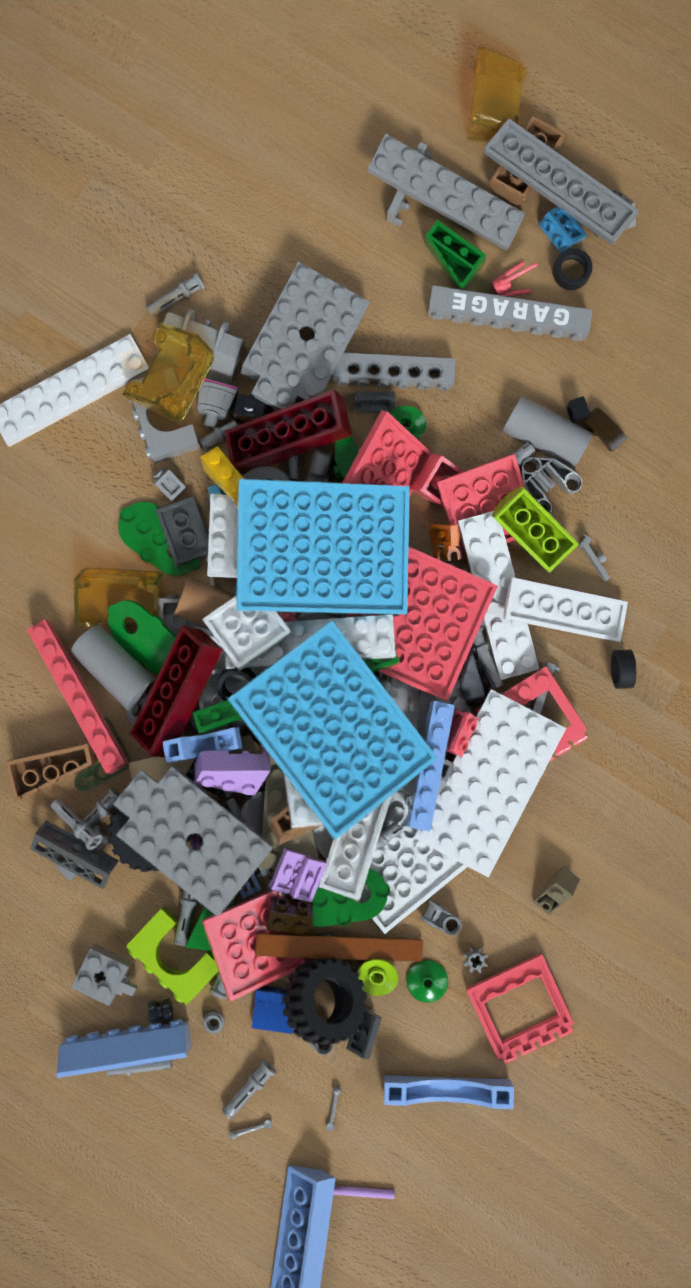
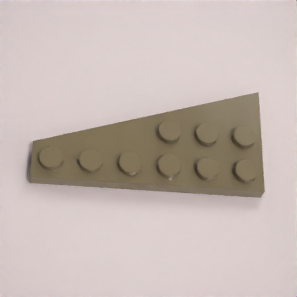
(274, 803)

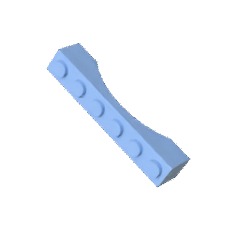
(426, 789)
(477, 1091)

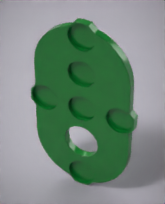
(143, 533)
(152, 639)
(337, 909)

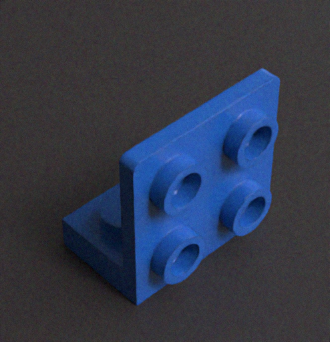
(269, 1010)

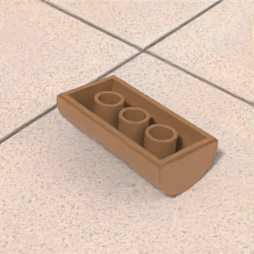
(508, 185)
(200, 600)

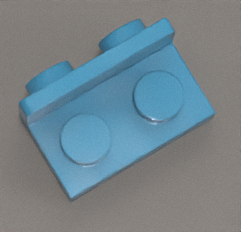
(562, 229)

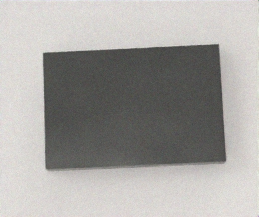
(184, 530)

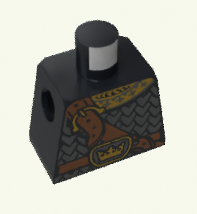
(249, 408)

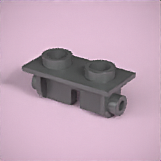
(374, 402)

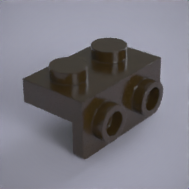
(290, 916)

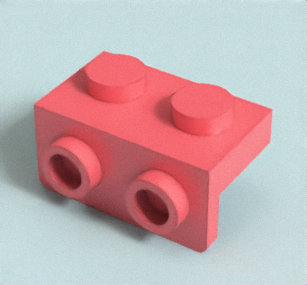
(460, 732)

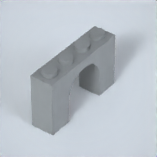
(164, 444)

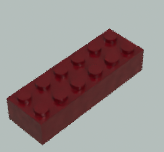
(288, 432)
(176, 689)

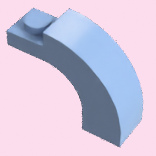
(190, 747)

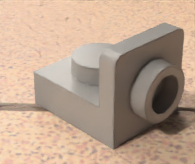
(168, 483)

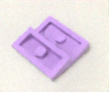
(297, 875)

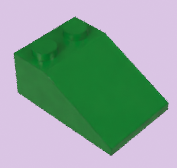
(344, 457)

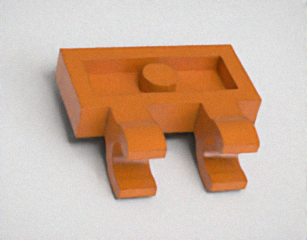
(445, 540)

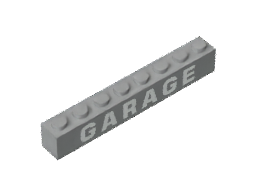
(509, 313)

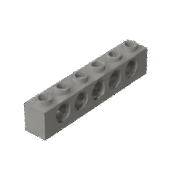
(403, 364)

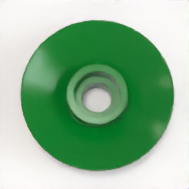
(411, 418)
(427, 970)

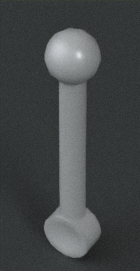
(267, 1124)
(330, 1125)

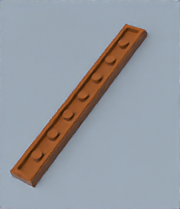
(338, 947)

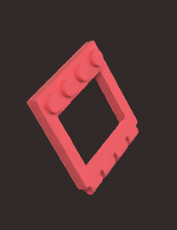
(536, 685)
(507, 980)

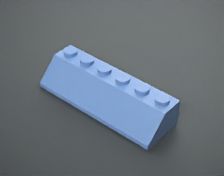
(124, 1048)
(303, 1228)

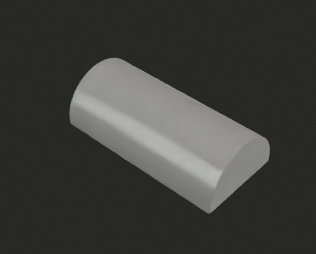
(547, 432)
(112, 666)

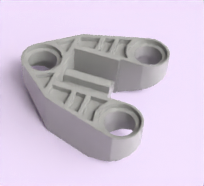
(555, 470)

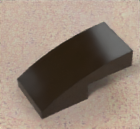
(605, 428)

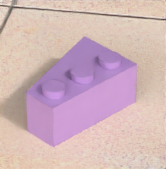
(232, 772)

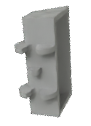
(226, 348)

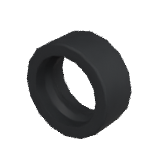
(574, 254)
(623, 669)
(222, 691)

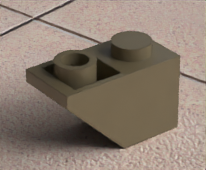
(557, 890)

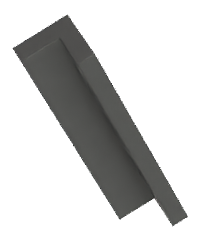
(75, 852)

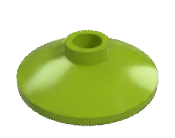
(381, 983)

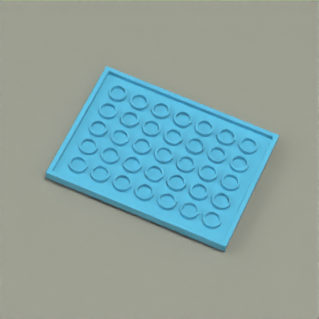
(322, 547)
(333, 729)

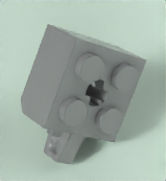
(115, 980)

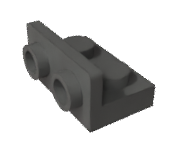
(364, 1038)

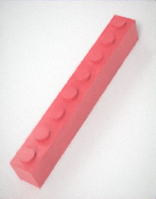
(78, 697)

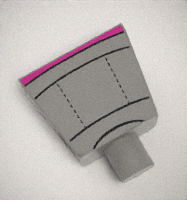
(216, 402)

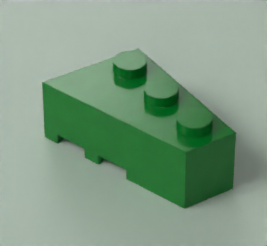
(454, 254)

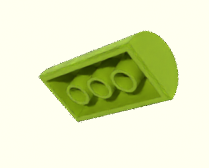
(534, 528)

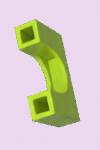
(145, 947)

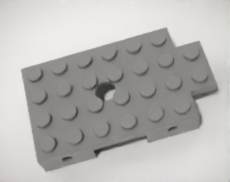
(297, 369)
(172, 810)

